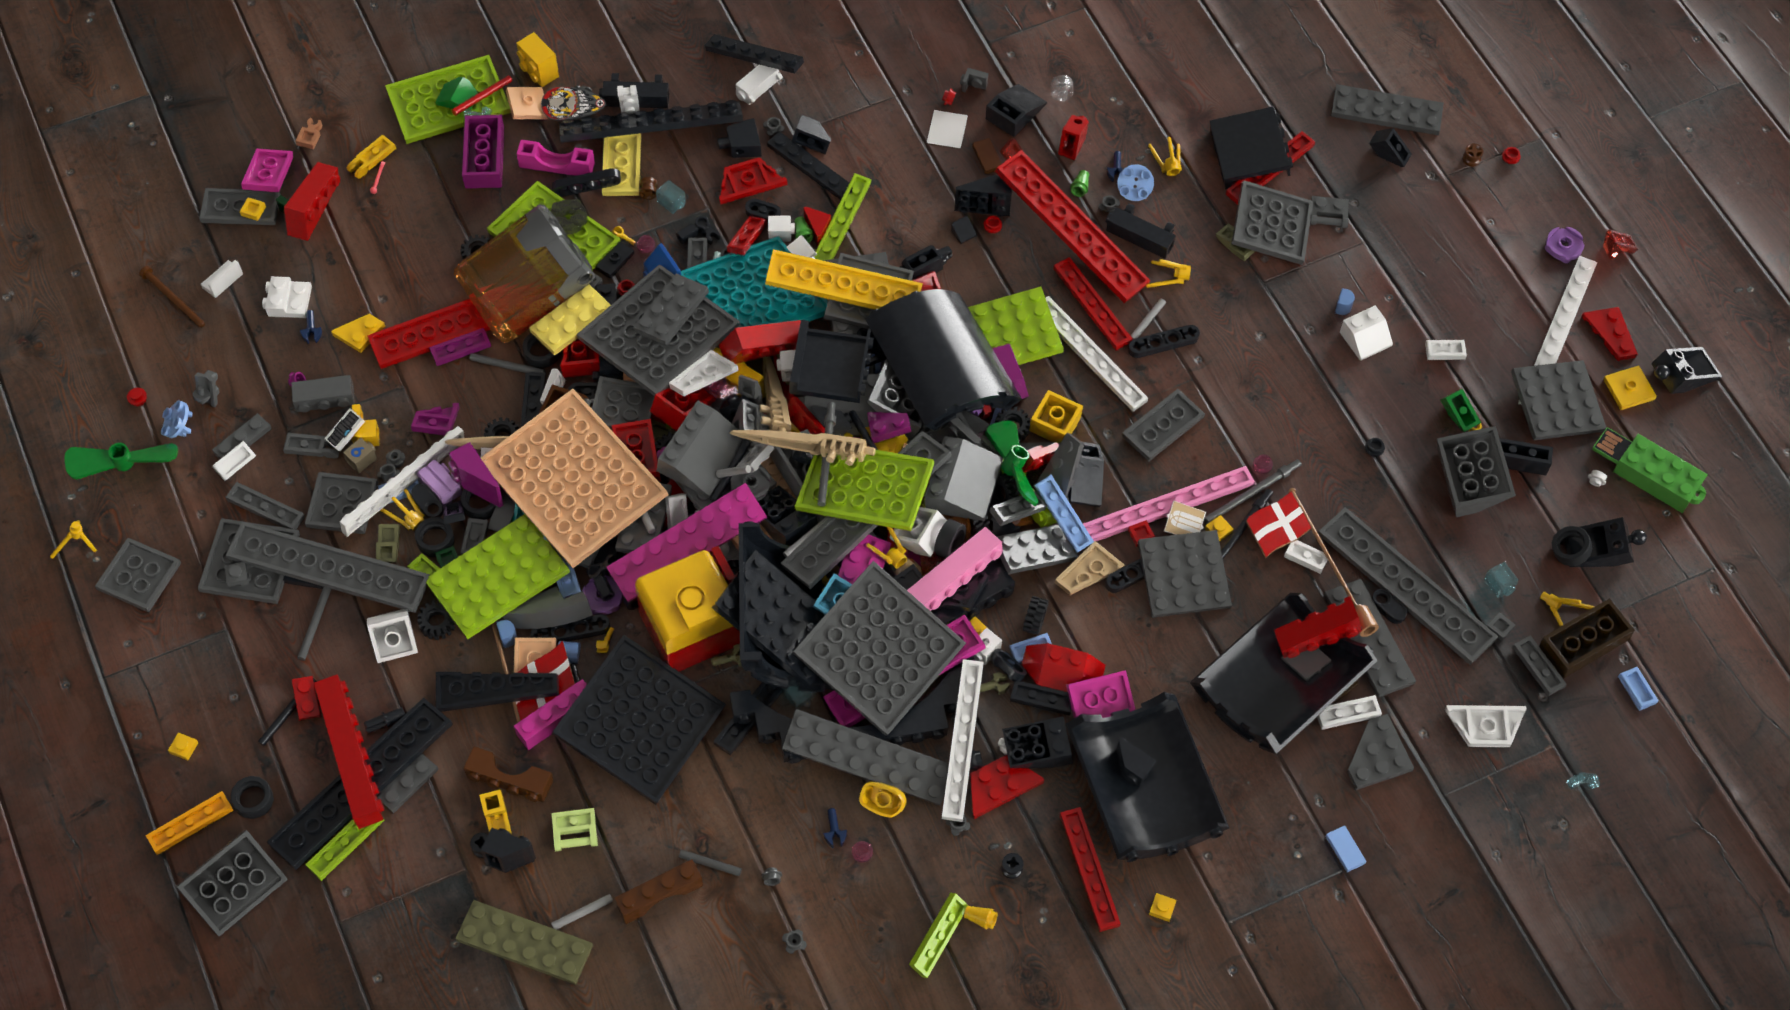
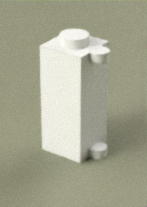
(756, 83)

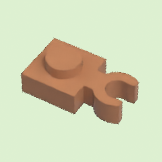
(309, 136)

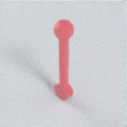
(373, 190)

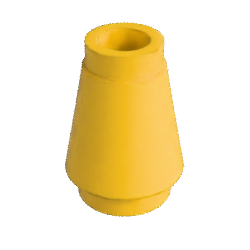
(981, 916)

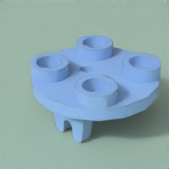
(1127, 180)
(175, 420)

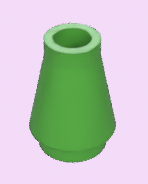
(1080, 184)
(803, 229)

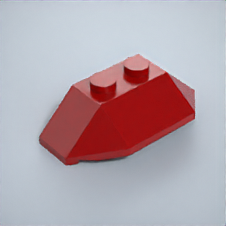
(1058, 666)

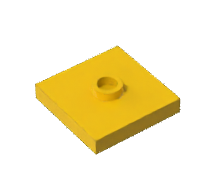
(1629, 387)

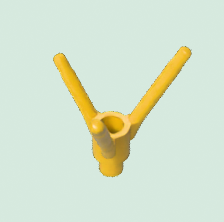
(75, 533)
(1556, 602)

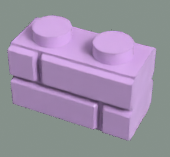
(440, 482)

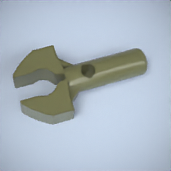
(734, 656)
(993, 684)

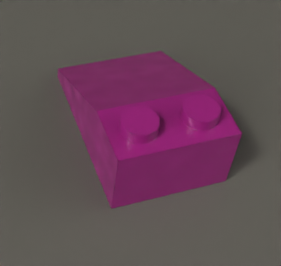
(1009, 362)
(474, 475)

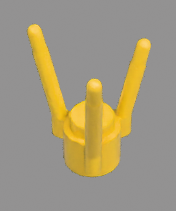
(1172, 165)
(1181, 271)
(411, 518)
(894, 556)

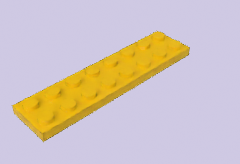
(836, 281)

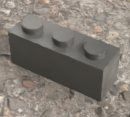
(323, 393)

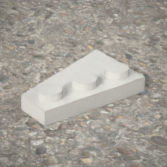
(702, 373)

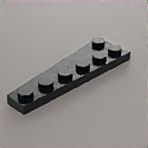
(472, 690)

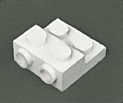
(286, 297)

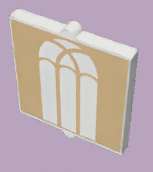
(1184, 519)

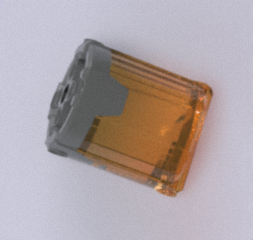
(524, 273)

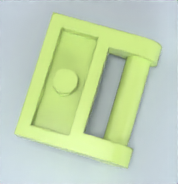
(574, 822)

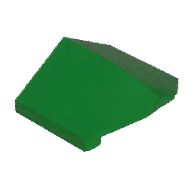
(455, 93)

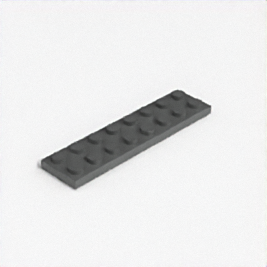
(866, 756)

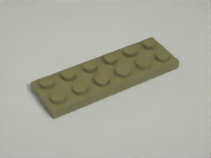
(524, 942)

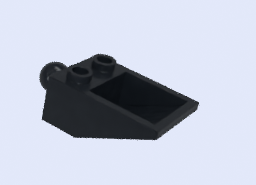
(1685, 369)
(1604, 538)

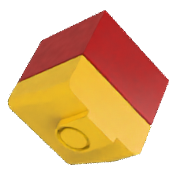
(679, 611)

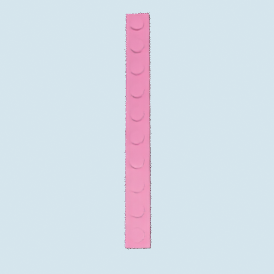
(1160, 506)

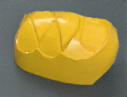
(882, 799)

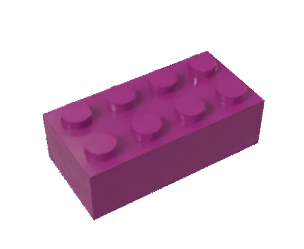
(483, 151)

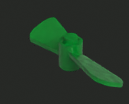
(1006, 441)
(90, 461)

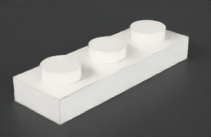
(1349, 712)

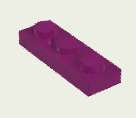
(460, 347)

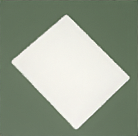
(947, 129)

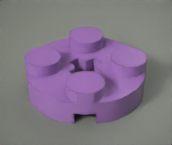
(1561, 252)
(599, 606)

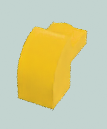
(368, 431)
(495, 810)

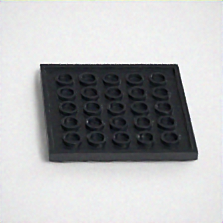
(639, 719)

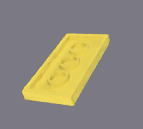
(625, 155)
(564, 322)

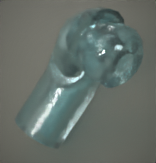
(485, 111)
(1591, 779)

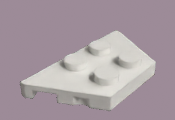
(1486, 724)

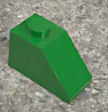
(1460, 410)

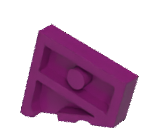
(435, 420)
(888, 425)

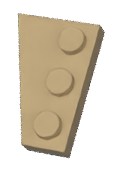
(1088, 569)

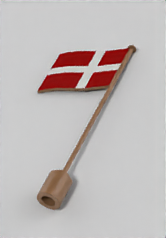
(1285, 523)
(553, 662)

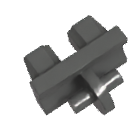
(206, 388)

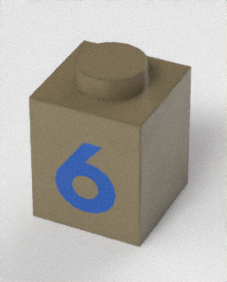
(360, 455)

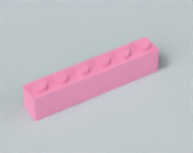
(957, 569)

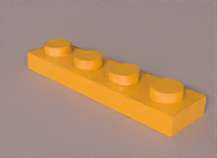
(189, 823)

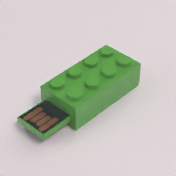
(1653, 469)

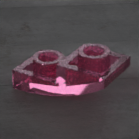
(721, 389)

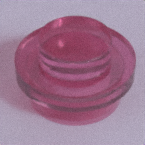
(646, 244)
(1263, 464)
(862, 851)

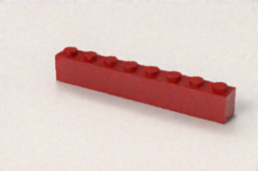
(348, 751)

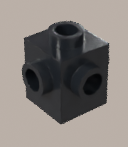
(730, 406)

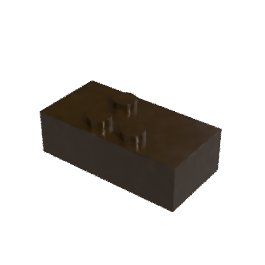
(1586, 638)

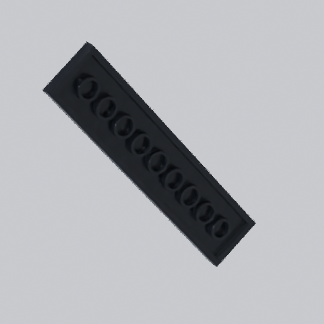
(651, 121)
(331, 809)

